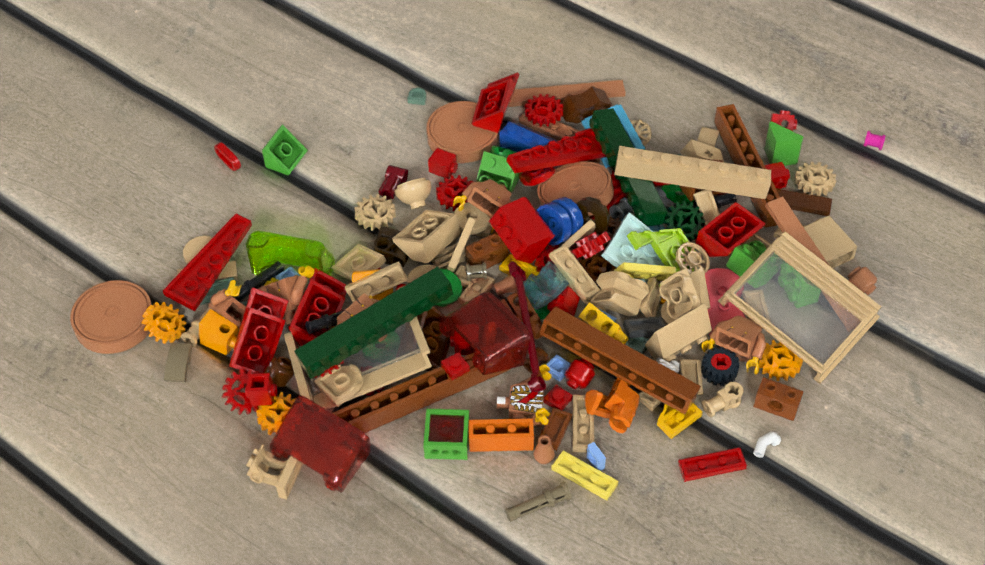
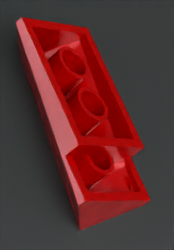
(494, 103)
(320, 297)
(259, 332)

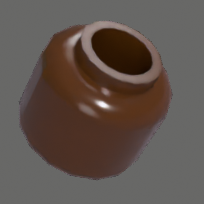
(280, 371)

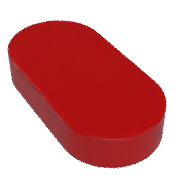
(227, 156)

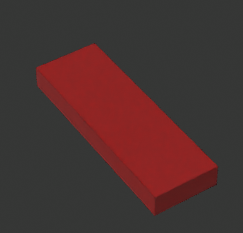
(712, 464)

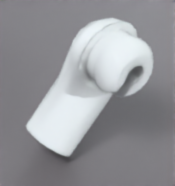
(673, 365)
(763, 441)

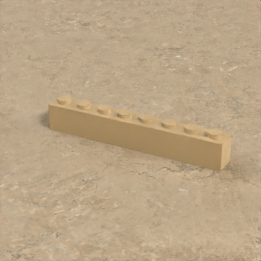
(693, 172)

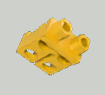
(598, 320)

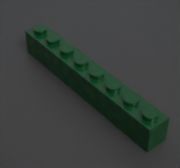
(640, 192)
(374, 322)

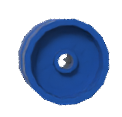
(562, 218)

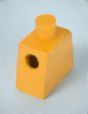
(217, 332)

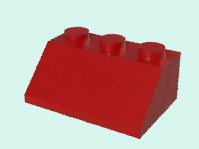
(522, 229)
(728, 231)

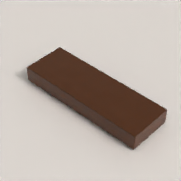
(806, 202)

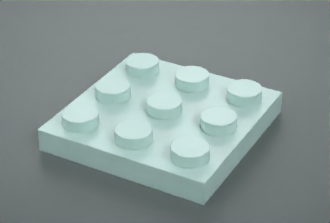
(621, 250)

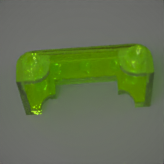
(267, 248)

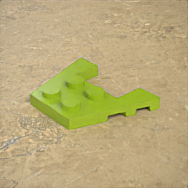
(664, 242)

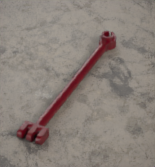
(536, 381)

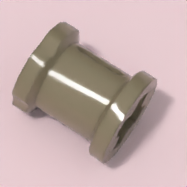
(476, 271)

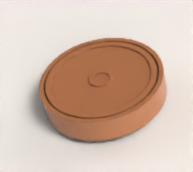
(452, 131)
(578, 182)
(110, 316)

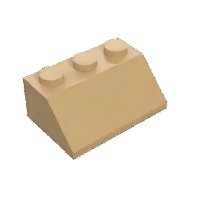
(428, 235)
(680, 335)

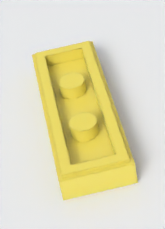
(646, 271)
(585, 475)

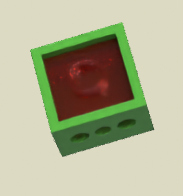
(446, 434)

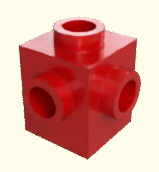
(791, 123)

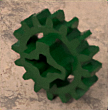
(677, 215)

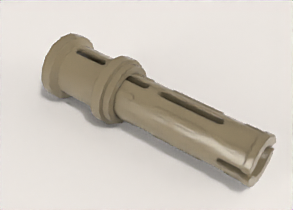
(547, 498)

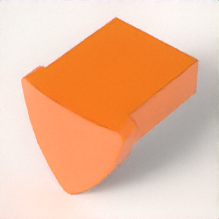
(595, 404)

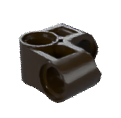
(384, 245)

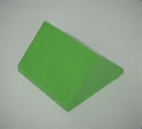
(782, 145)
(283, 151)

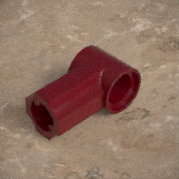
(393, 177)

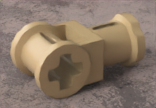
(726, 398)

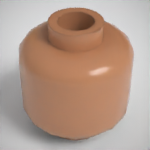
(863, 279)

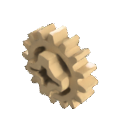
(815, 179)
(375, 212)

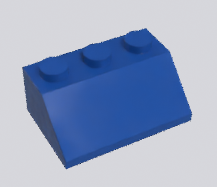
(519, 137)

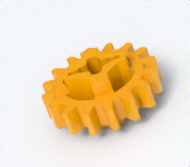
(163, 322)
(779, 361)
(271, 413)

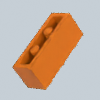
(501, 435)

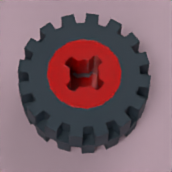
(725, 372)

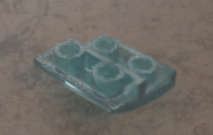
(546, 286)

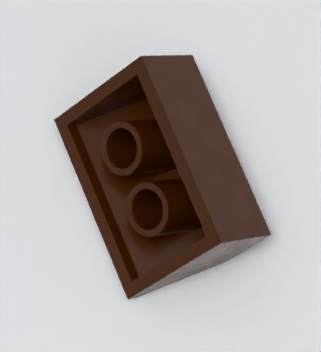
(436, 341)

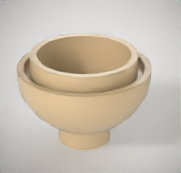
(414, 192)

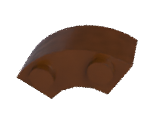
(582, 105)

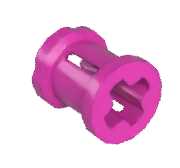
(874, 140)

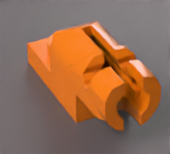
(623, 405)

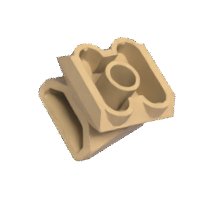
(684, 292)
(620, 293)

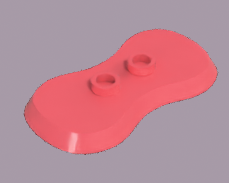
(718, 282)

